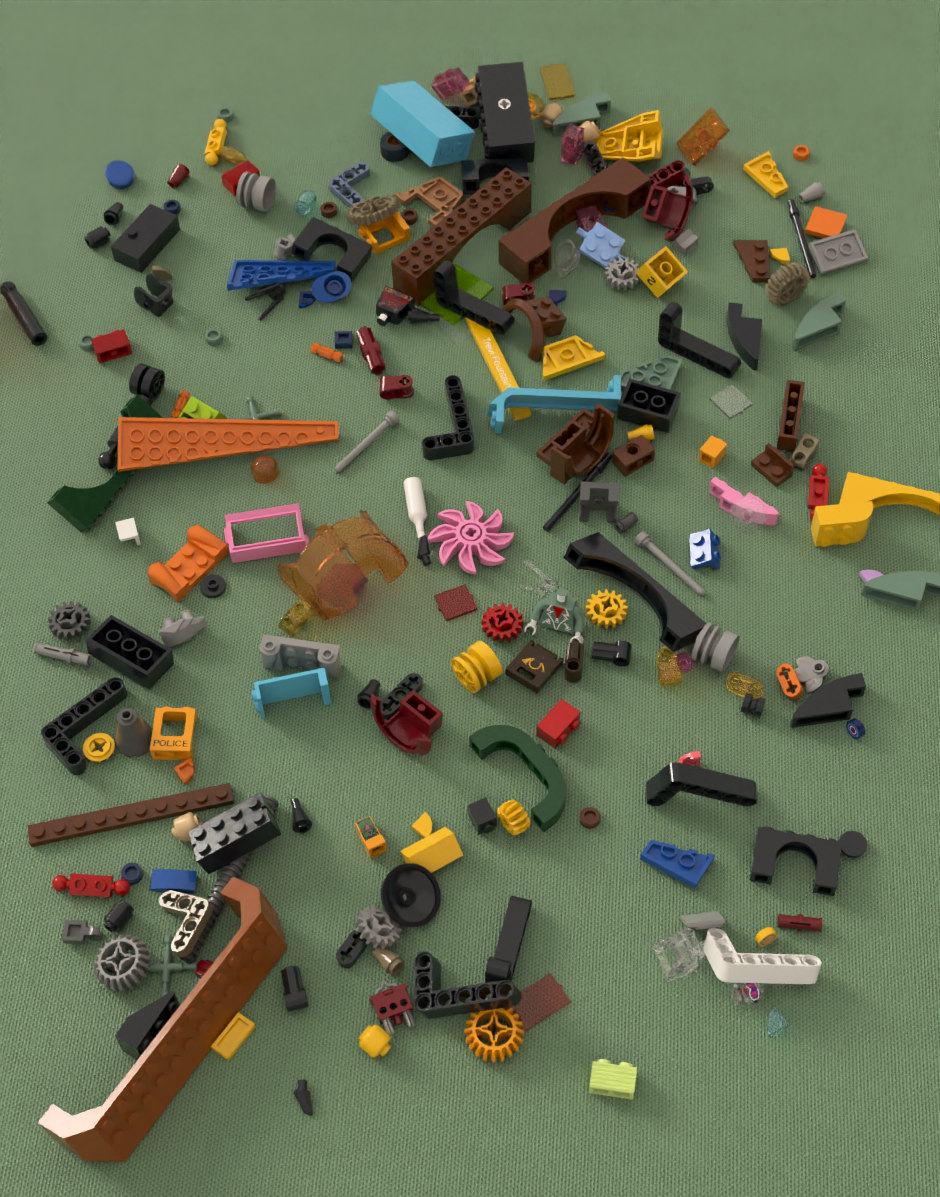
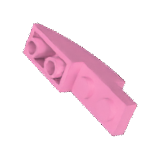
(728, 496)

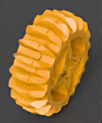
(485, 1032)

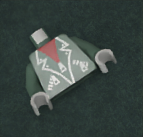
(559, 613)

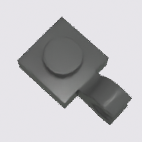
(77, 931)

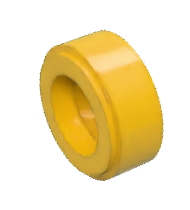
(766, 936)

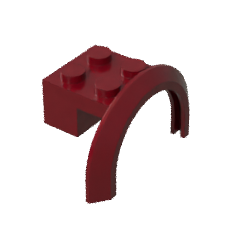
(669, 208)
(411, 724)

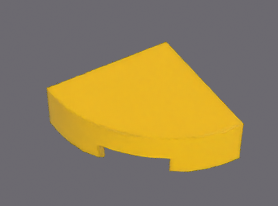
(780, 255)
(423, 826)

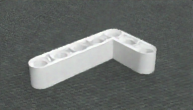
(757, 967)

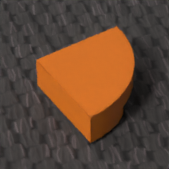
(185, 771)

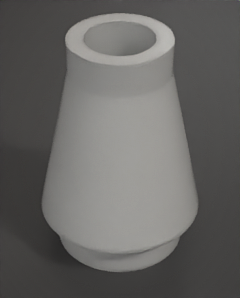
(813, 192)

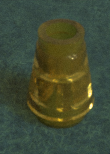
(232, 155)

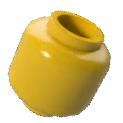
(374, 1041)

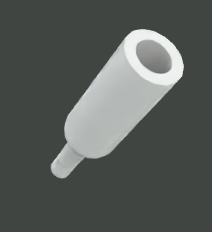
(415, 503)

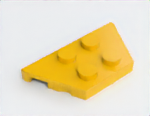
(568, 356)

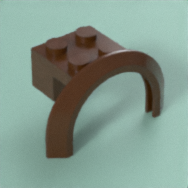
(544, 319)

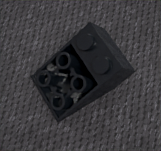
(145, 1024)

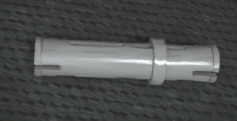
(70, 656)

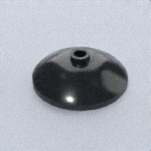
(421, 893)

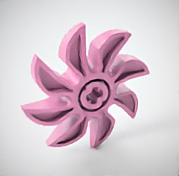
(470, 537)

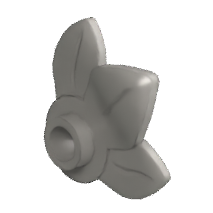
(807, 673)

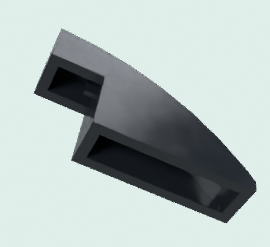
(744, 334)
(830, 702)

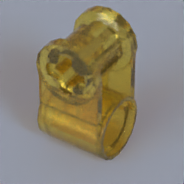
(667, 667)

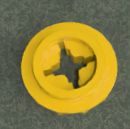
(100, 739)

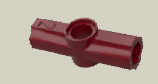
(370, 350)

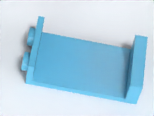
(291, 687)

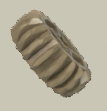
(787, 283)

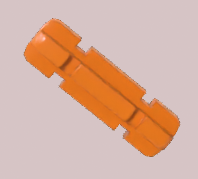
(326, 352)
(180, 404)

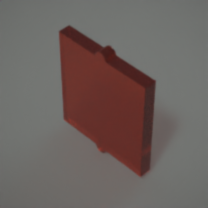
(455, 602)

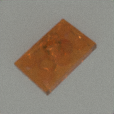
(703, 136)

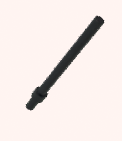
(794, 214)
(598, 469)

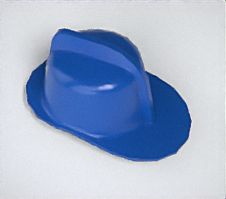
(331, 286)

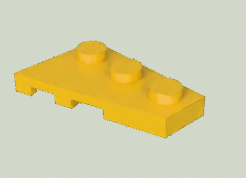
(765, 173)

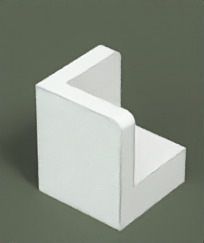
(127, 530)

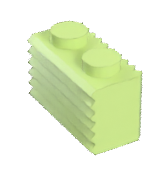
(613, 1079)

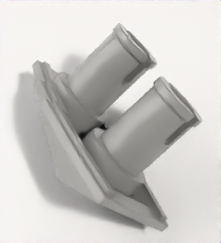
(181, 630)

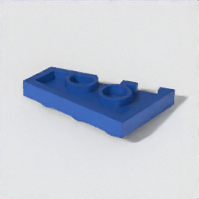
(681, 864)

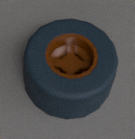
(392, 148)

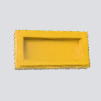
(233, 1036)

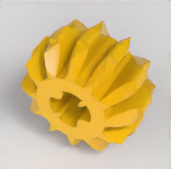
(513, 817)

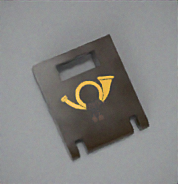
(537, 662)

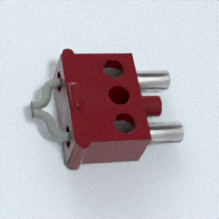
(392, 998)

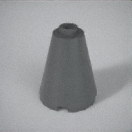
(132, 733)

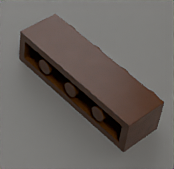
(790, 415)

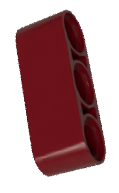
(669, 175)

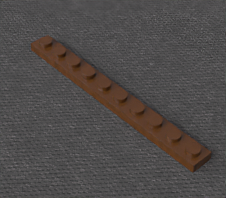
(130, 814)

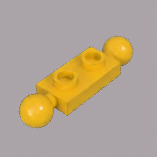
(215, 142)

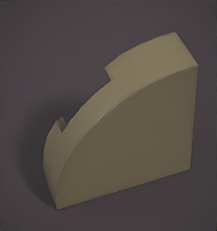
(161, 273)

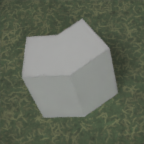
(685, 242)

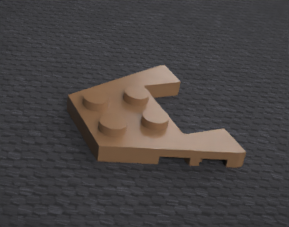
(437, 194)

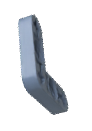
(358, 172)

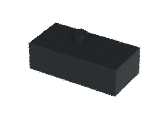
(145, 238)
(130, 651)

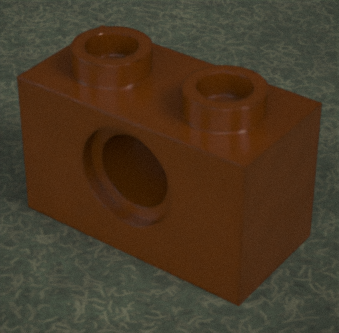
(633, 455)

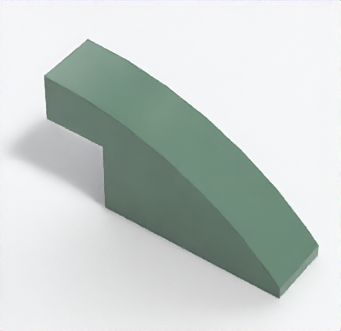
(584, 110)
(820, 321)
(903, 588)

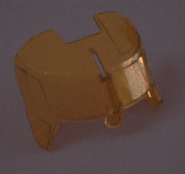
(326, 573)

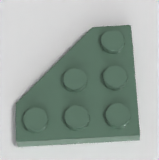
(657, 373)

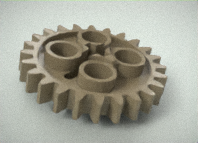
(373, 209)

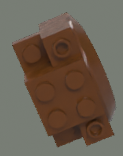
(574, 452)

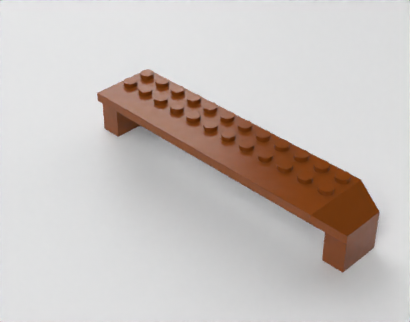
(183, 1042)

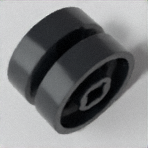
(147, 381)

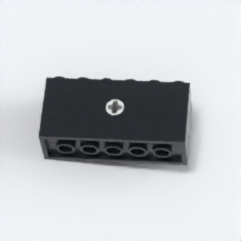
(504, 111)

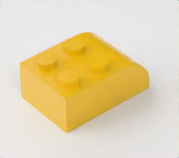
(841, 523)

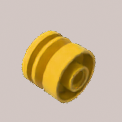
(476, 666)

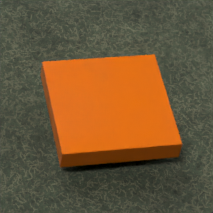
(825, 223)

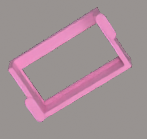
(268, 548)

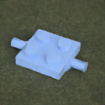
(601, 244)

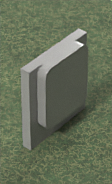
(703, 920)

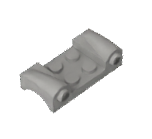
(279, 651)

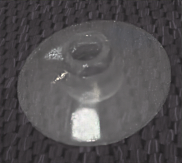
(748, 506)

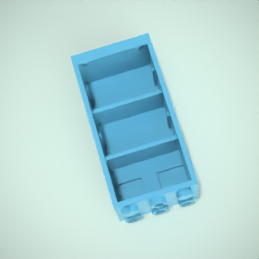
(422, 123)

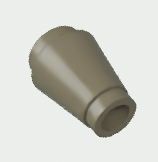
(389, 960)

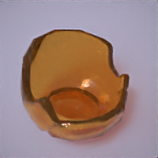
(264, 469)

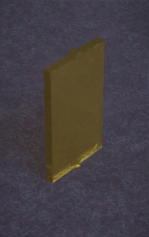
(557, 81)

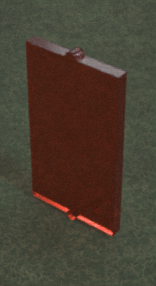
(540, 1002)

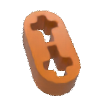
(785, 684)

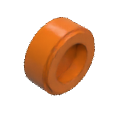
(801, 153)

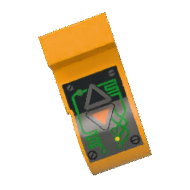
(370, 837)

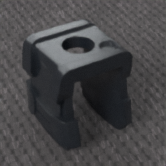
(157, 288)

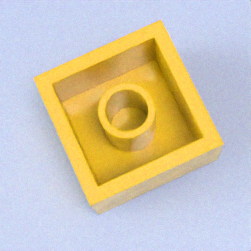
(661, 272)

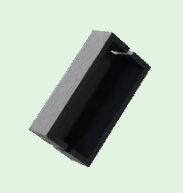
(234, 833)

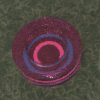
(684, 661)

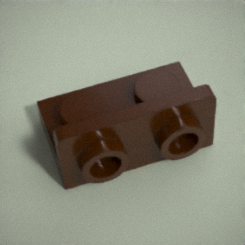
(773, 465)

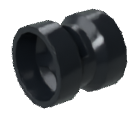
(754, 705)

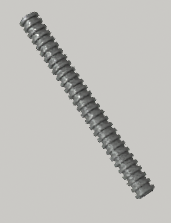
(215, 898)

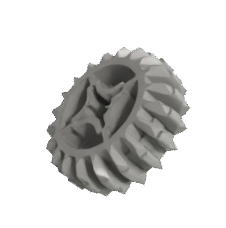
(127, 966)

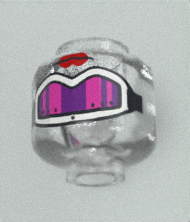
(746, 994)

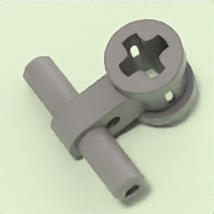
(284, 247)

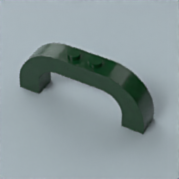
(533, 755)

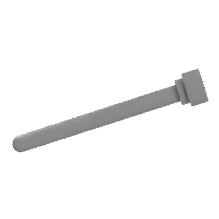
(390, 419)
(643, 540)

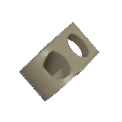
(805, 451)

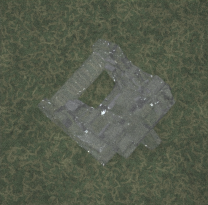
(687, 951)

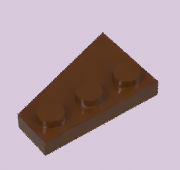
(755, 257)

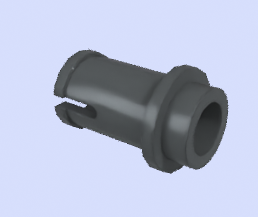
(622, 524)

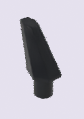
(424, 551)
(303, 1097)

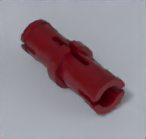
(800, 922)

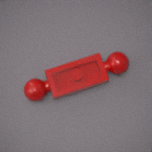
(818, 488)
(91, 885)

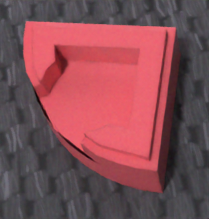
(691, 759)

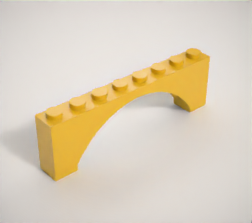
(881, 493)

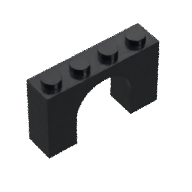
(477, 170)
(320, 233)
(823, 853)

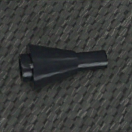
(417, 315)
(301, 821)

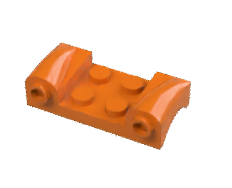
(189, 564)

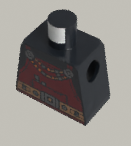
(393, 306)

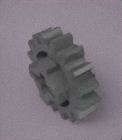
(71, 620)

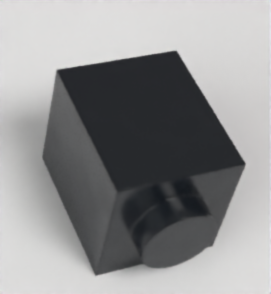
(482, 816)

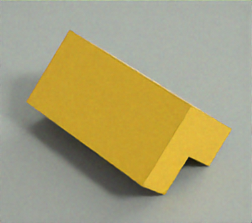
(433, 850)

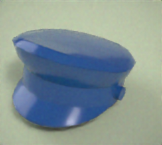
(119, 174)

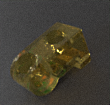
(296, 617)

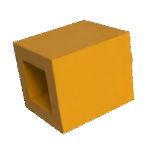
(712, 451)

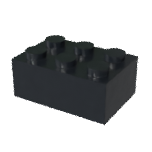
(648, 405)

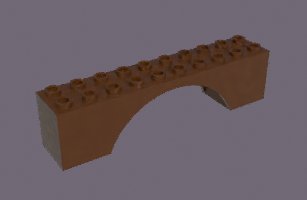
(500, 201)
(528, 247)

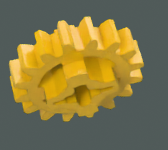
(608, 606)

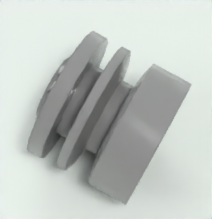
(256, 191)
(711, 645)

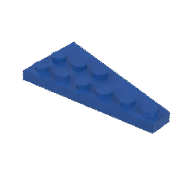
(267, 272)

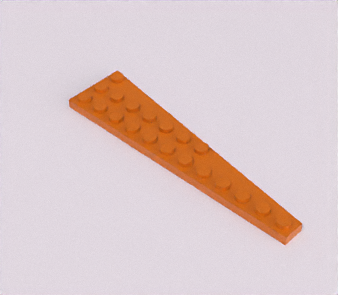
(181, 440)

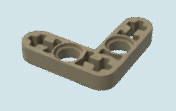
(196, 913)

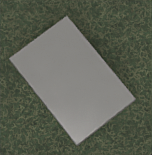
(838, 252)

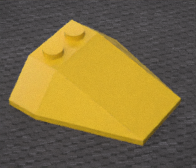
(633, 139)

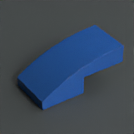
(174, 880)

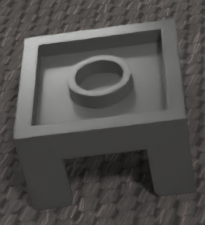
(598, 497)

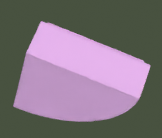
(867, 575)

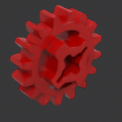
(502, 622)

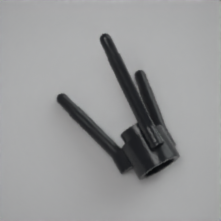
(275, 292)

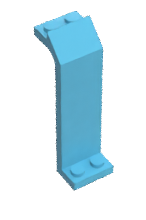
(553, 400)

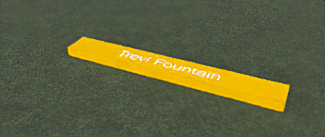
(496, 364)

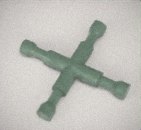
(259, 416)
(168, 967)

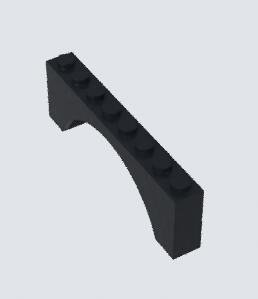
(677, 621)

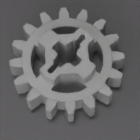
(622, 273)
(377, 927)

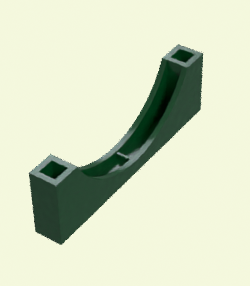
(83, 505)

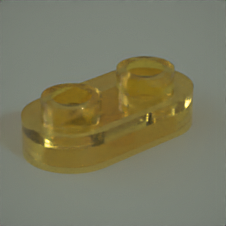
(743, 685)

